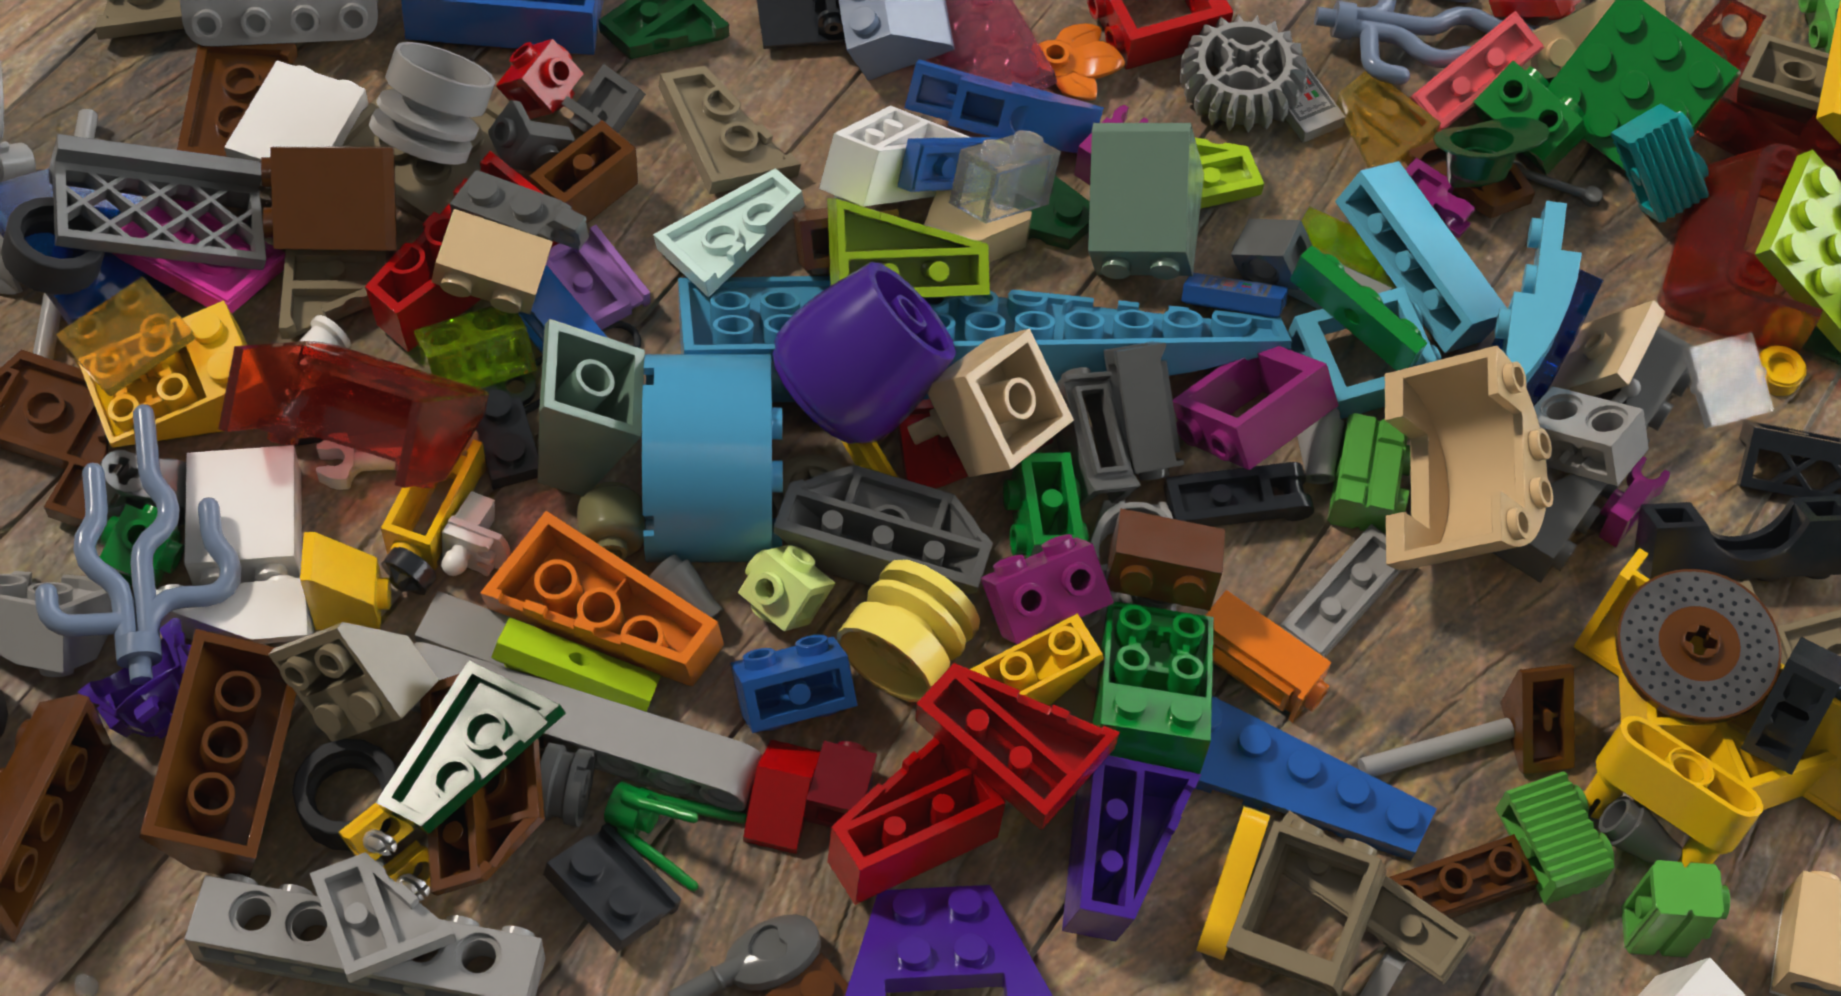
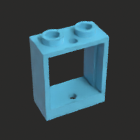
(1308, 339)

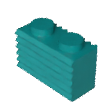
(1661, 162)

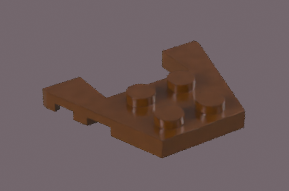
(54, 421)

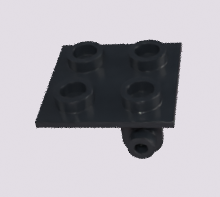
(799, 23)

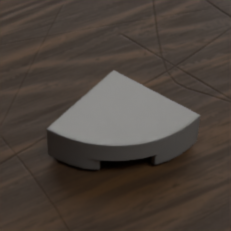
(1384, 974)

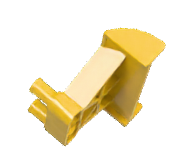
(1696, 770)

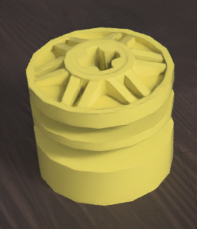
(908, 629)

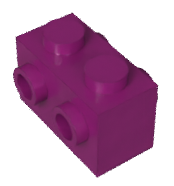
(1046, 587)

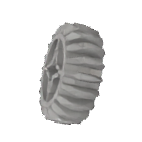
(1242, 88)

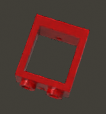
(1159, 39)

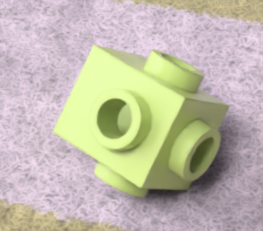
(785, 586)

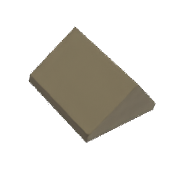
(1783, 79)

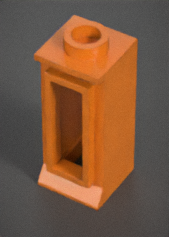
(1267, 657)

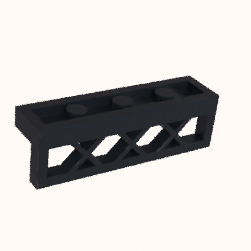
(1793, 442)

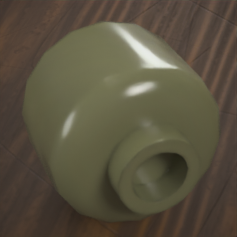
(612, 518)

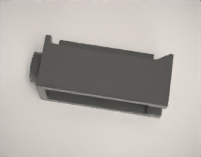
(1145, 407)
(1117, 475)

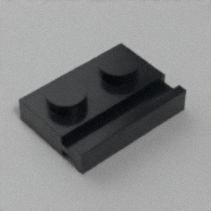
(612, 887)

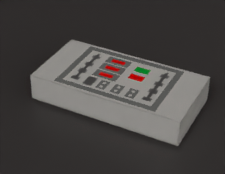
(1316, 109)

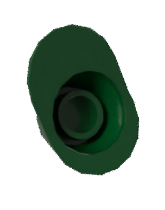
(1487, 150)

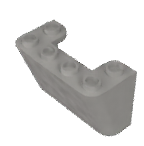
(277, 21)

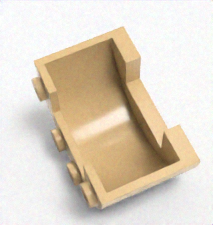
(1472, 459)

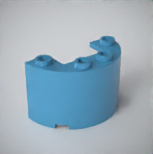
(709, 456)

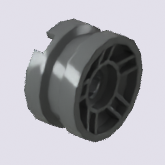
(566, 783)

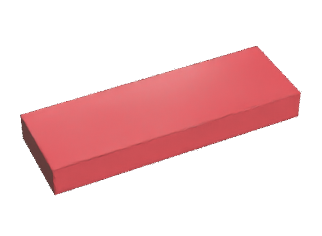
(1463, 80)

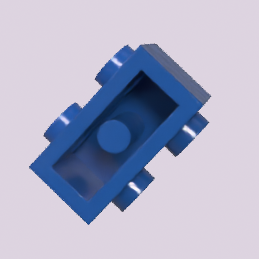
(793, 683)

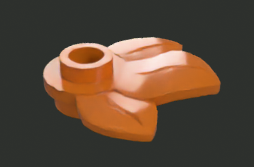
(1080, 59)

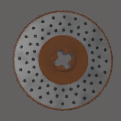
(1738, 637)

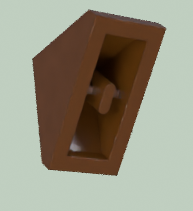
(1542, 718)

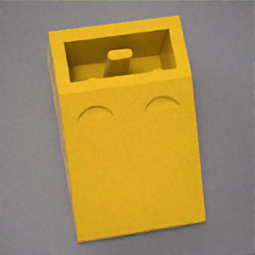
(182, 389)

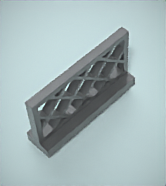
(160, 176)

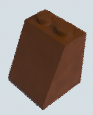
(331, 197)

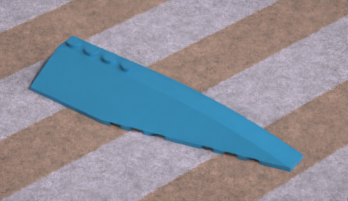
(1067, 328)

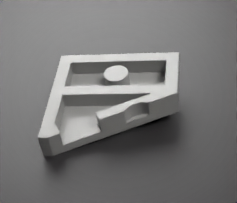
(374, 917)

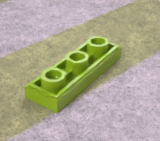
(573, 665)

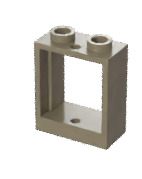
(1289, 961)

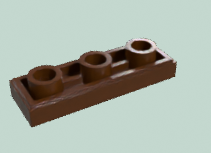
(1481, 873)

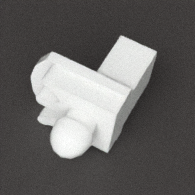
(470, 542)

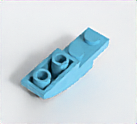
(1545, 293)

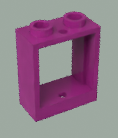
(1298, 398)

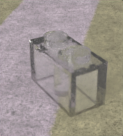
(1004, 176)

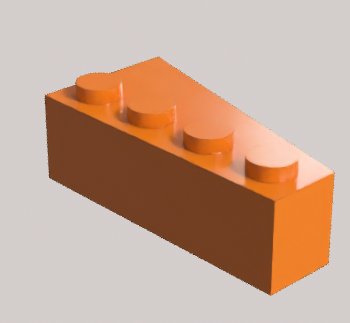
(602, 602)

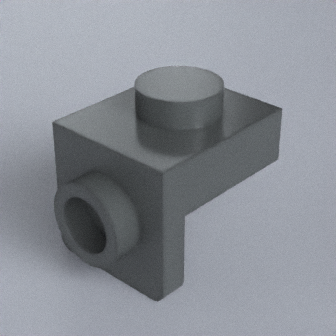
(606, 99)
(525, 142)

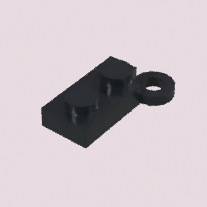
(507, 434)

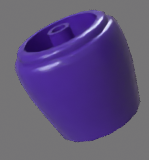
(862, 354)

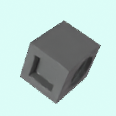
(1270, 250)

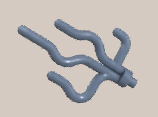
(1385, 25)
(138, 620)

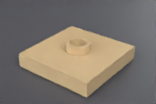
(1609, 350)

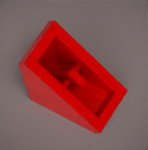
(780, 795)

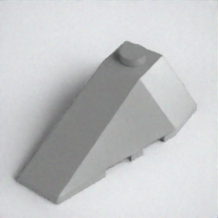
(27, 639)

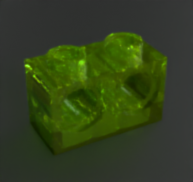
(477, 347)

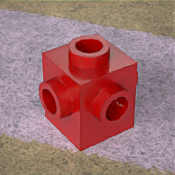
(540, 77)

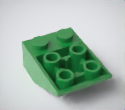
(1156, 685)

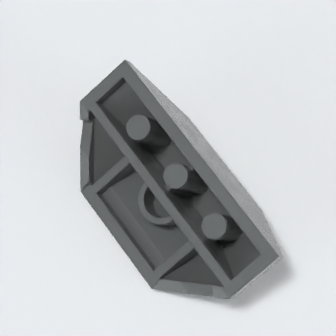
(866, 519)

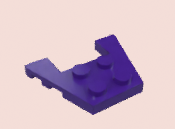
(942, 943)

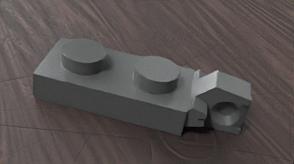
(521, 209)

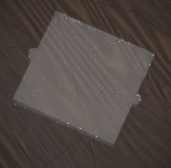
(1728, 380)

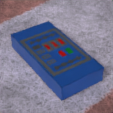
(1235, 295)

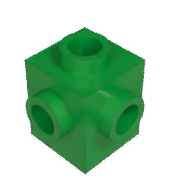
(122, 534)

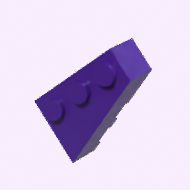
(1118, 842)

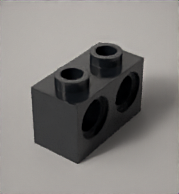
(1795, 706)

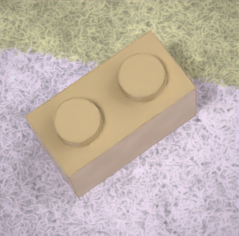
(491, 262)

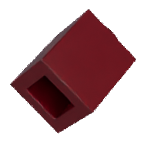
(839, 781)

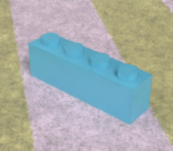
(1421, 255)

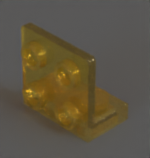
(125, 336)

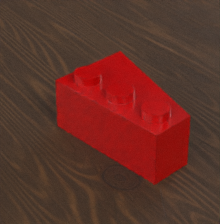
(1012, 742)
(913, 823)

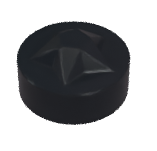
(408, 571)

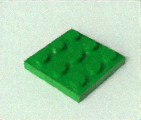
(1633, 65)

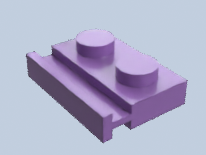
(599, 279)

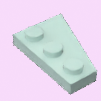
(730, 230)

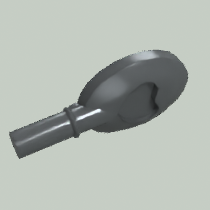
(761, 958)

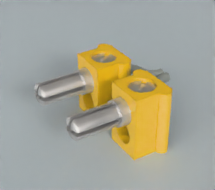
(364, 835)

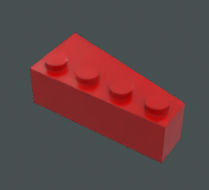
(403, 289)

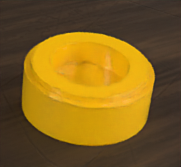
(1784, 369)

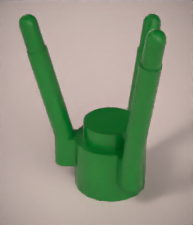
(638, 810)

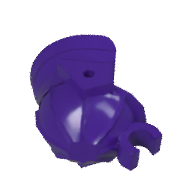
(149, 706)

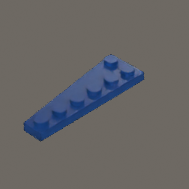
(1288, 774)

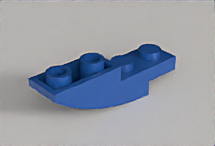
(999, 108)

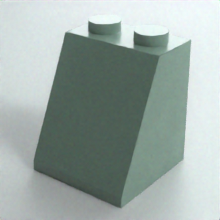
(1144, 199)
(586, 406)

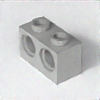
(1592, 434)

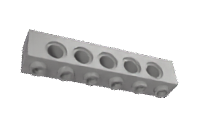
(227, 904)

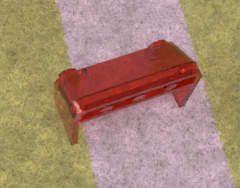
(1709, 273)
(354, 402)

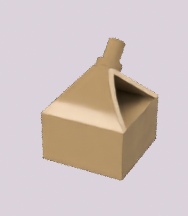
(995, 404)

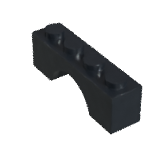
(1795, 544)

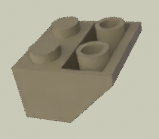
(354, 677)

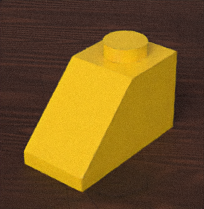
(342, 583)

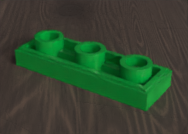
(1358, 309)

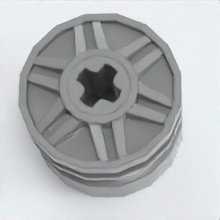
(431, 103)

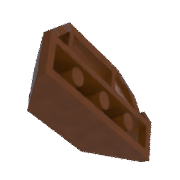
(490, 823)

